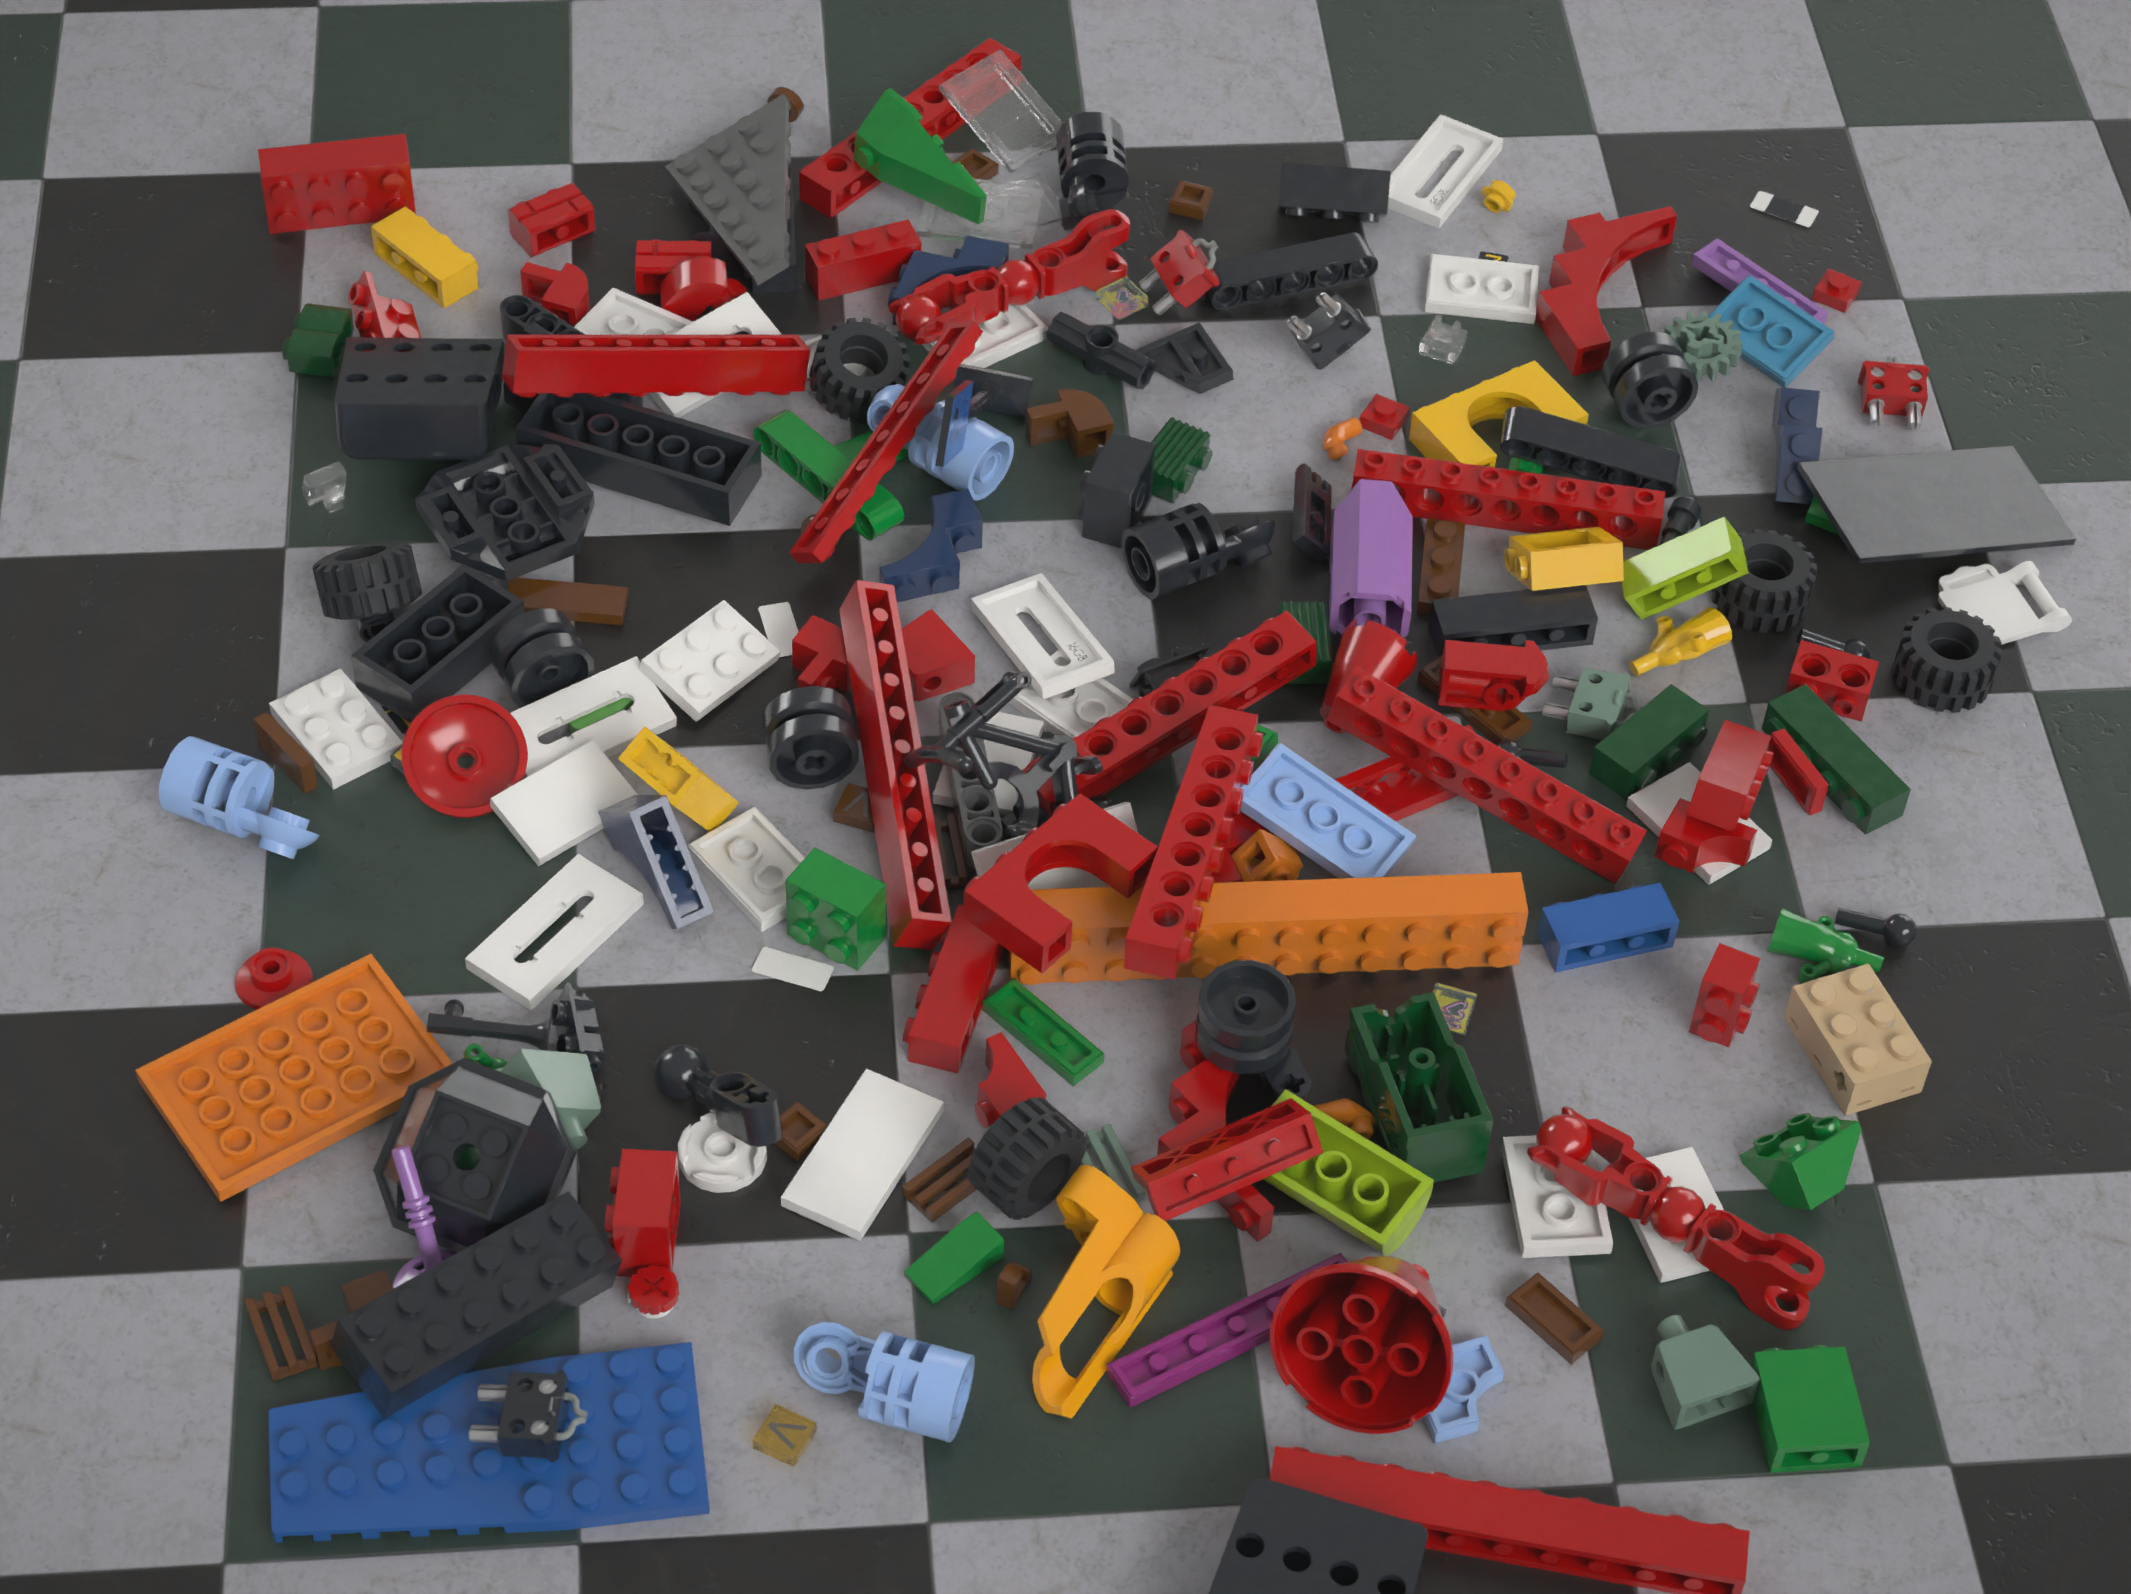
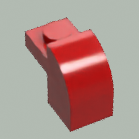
(696, 286)
(560, 292)
(821, 655)

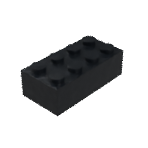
(435, 643)

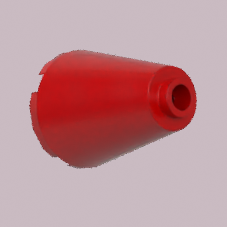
(1374, 650)

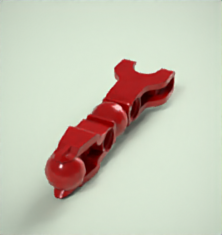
(1050, 270)
(1743, 1256)

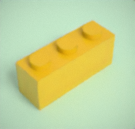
(425, 257)

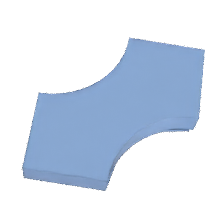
(1473, 1373)

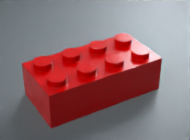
(335, 182)

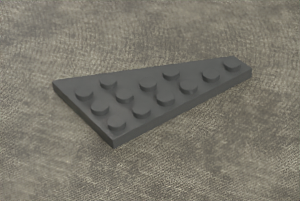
(743, 187)

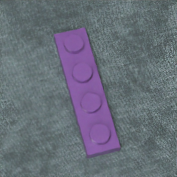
(1731, 268)

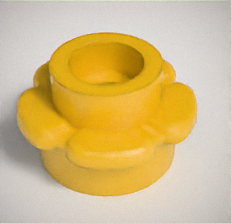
(1498, 196)

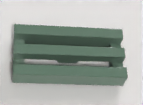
(1109, 1137)

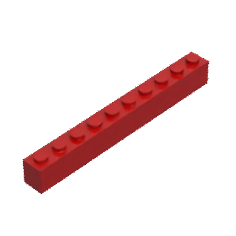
(896, 793)
(1532, 1526)

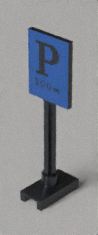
(973, 392)

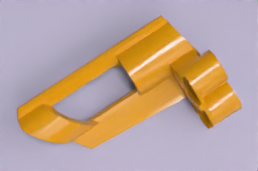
(1121, 1262)

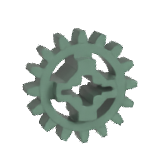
(1707, 343)

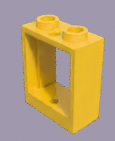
(1565, 558)
(678, 779)

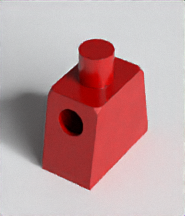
(936, 657)

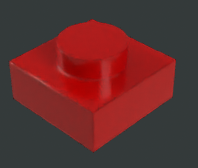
(1836, 290)
(1384, 416)

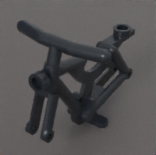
(1057, 759)

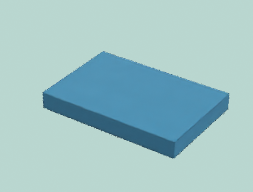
(1773, 330)

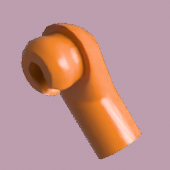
(1338, 434)
(1350, 1115)

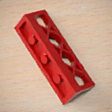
(1401, 792)
(1228, 1159)

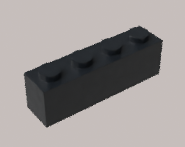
(1546, 616)

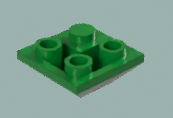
(1805, 1159)

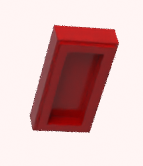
(1797, 772)

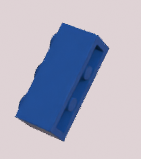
(1607, 927)

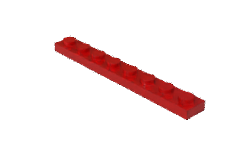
(886, 442)

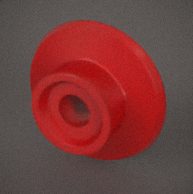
(271, 976)

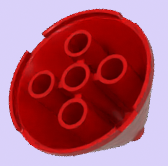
(1364, 1344)

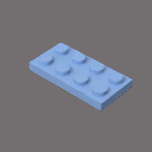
(1323, 818)

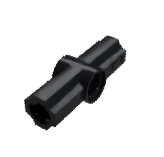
(1101, 350)

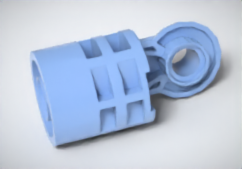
(977, 467)
(229, 795)
(903, 1379)

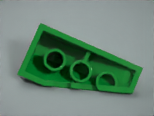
(905, 156)

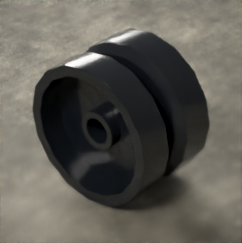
(1650, 380)
(539, 655)
(810, 737)
(1245, 1016)

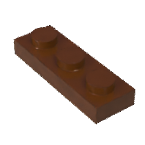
(1440, 562)

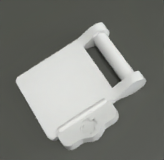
(1999, 601)

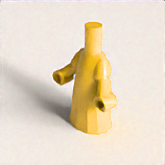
(1685, 642)

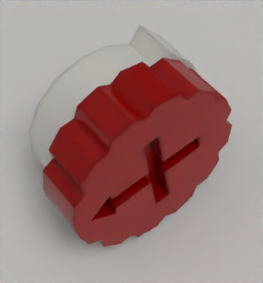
(653, 1291)

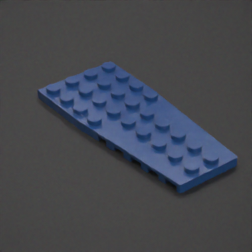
(418, 1472)

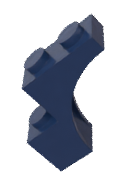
(923, 266)
(1796, 441)
(935, 564)

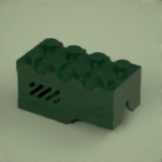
(1420, 1088)

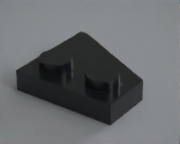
(1190, 359)

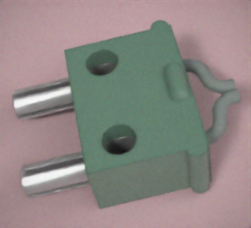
(1596, 704)

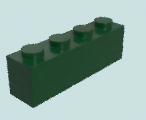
(1856, 776)

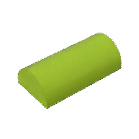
(1356, 1184)

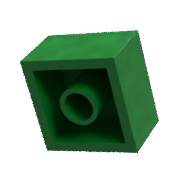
(835, 909)

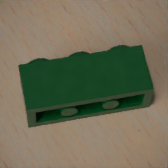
(1649, 742)

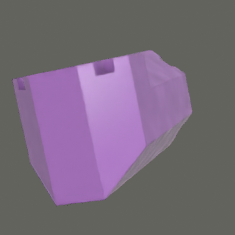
(1371, 559)

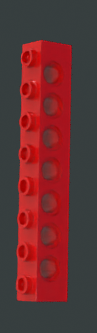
(838, 180)
(1516, 498)
(1228, 679)
(1486, 775)
(1192, 843)

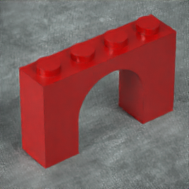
(1074, 837)

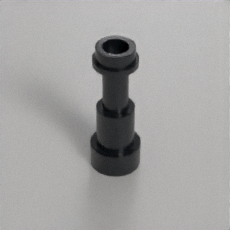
(1681, 518)

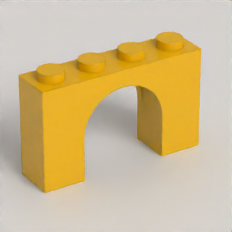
(1445, 428)

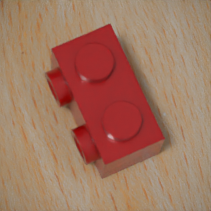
(1725, 995)

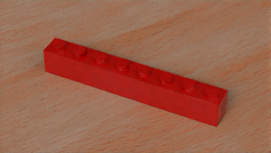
(654, 364)

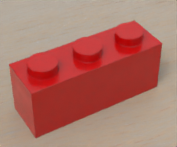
(859, 259)

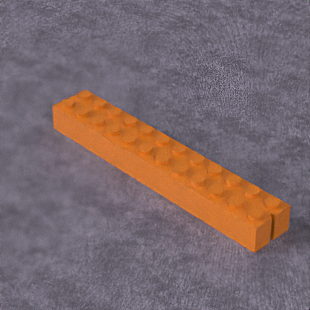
(1306, 926)

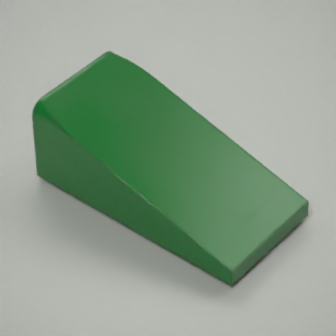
(956, 1258)

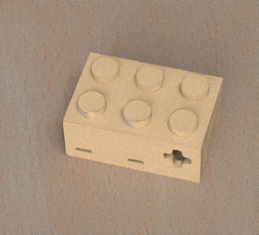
(1857, 1039)

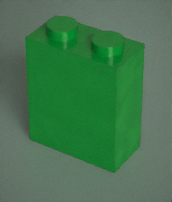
(1809, 1409)

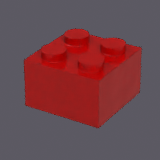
(644, 1209)

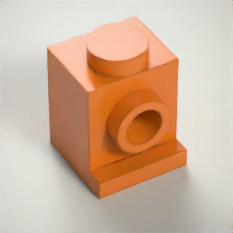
(1280, 861)

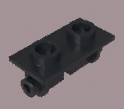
(1154, 673)
(573, 1017)

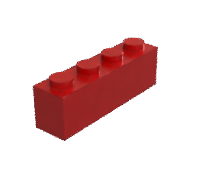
(1731, 776)
(953, 996)

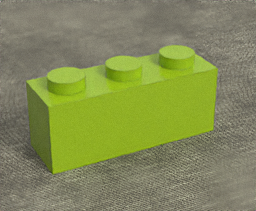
(1683, 568)

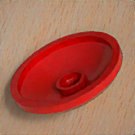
(456, 729)

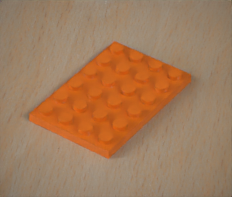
(292, 1076)

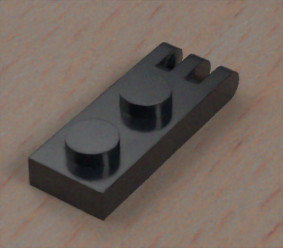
(1312, 513)

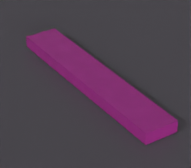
(1201, 1343)

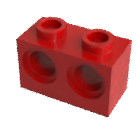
(1835, 677)

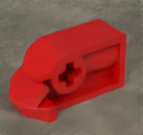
(1490, 674)

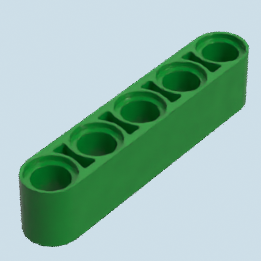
(820, 467)

